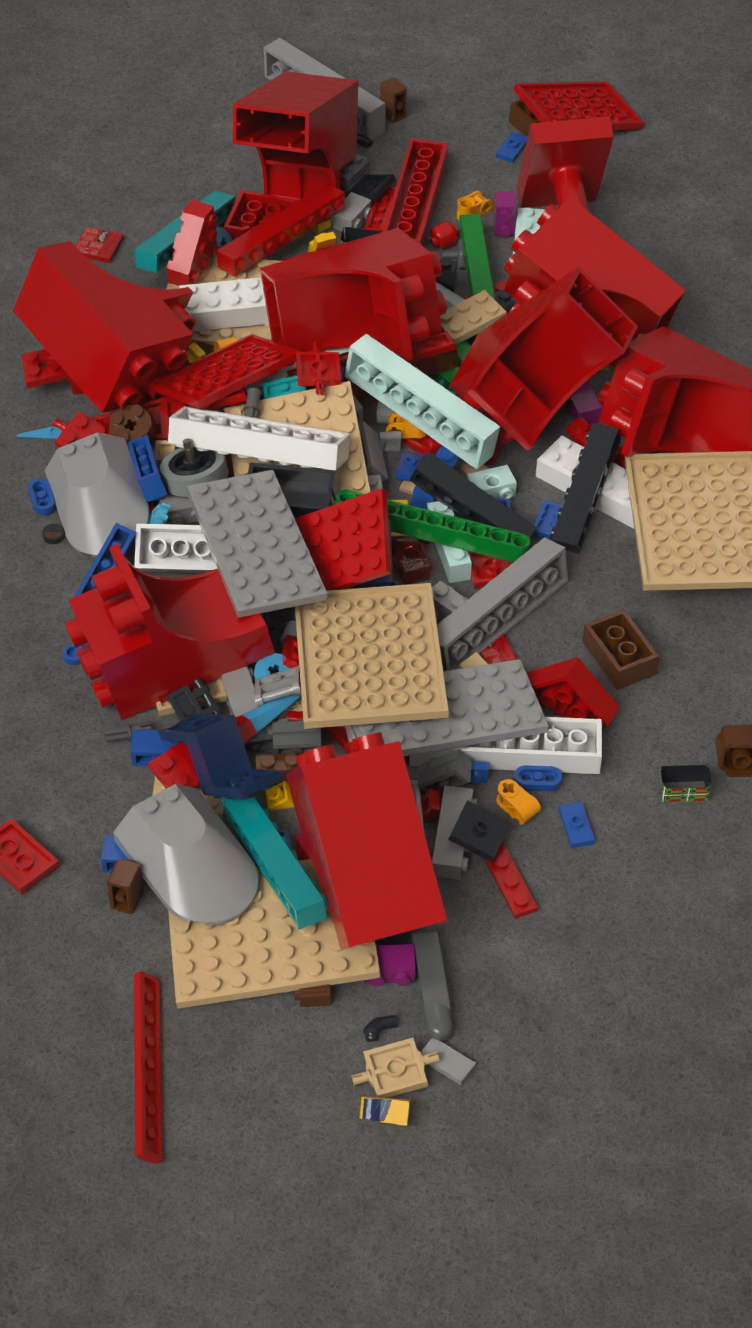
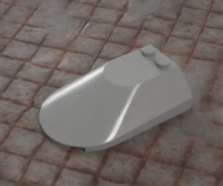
(95, 489)
(188, 856)

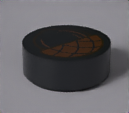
(53, 534)

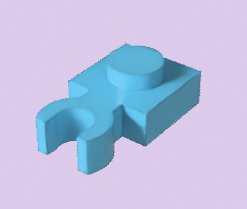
(159, 514)

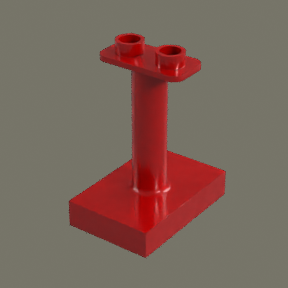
(564, 162)

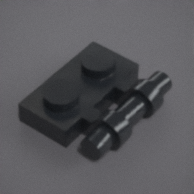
(185, 703)

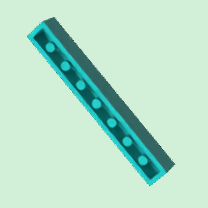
(158, 250)
(276, 861)

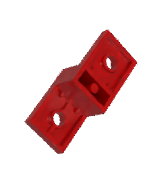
(39, 376)

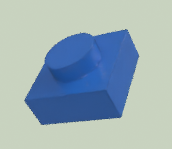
(479, 772)

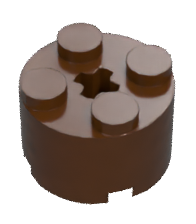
(132, 418)
(735, 750)

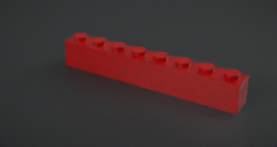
(280, 229)

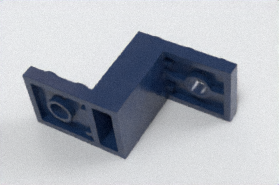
(219, 756)

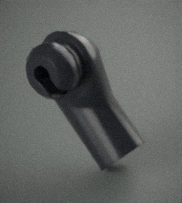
(363, 140)
(377, 1024)

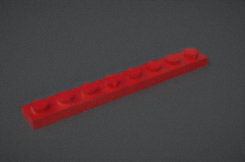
(147, 1068)

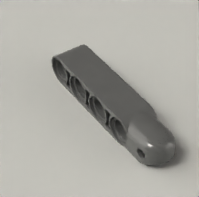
(433, 985)

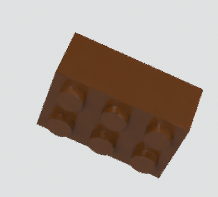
(620, 649)

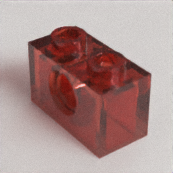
(410, 560)

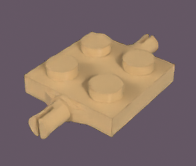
(395, 1068)

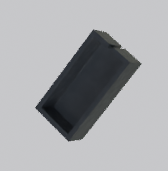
(303, 488)

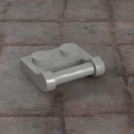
(277, 686)

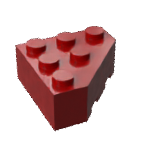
(252, 210)
(193, 245)
(572, 691)

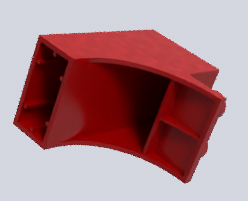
(300, 130)
(575, 239)
(356, 289)
(103, 328)
(541, 355)
(678, 397)
(159, 634)
(365, 839)

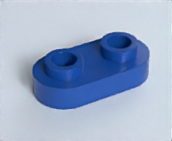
(43, 500)
(538, 777)

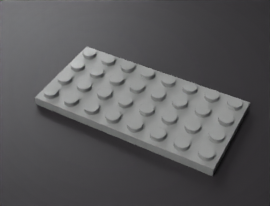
(256, 543)
(483, 707)

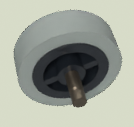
(190, 467)

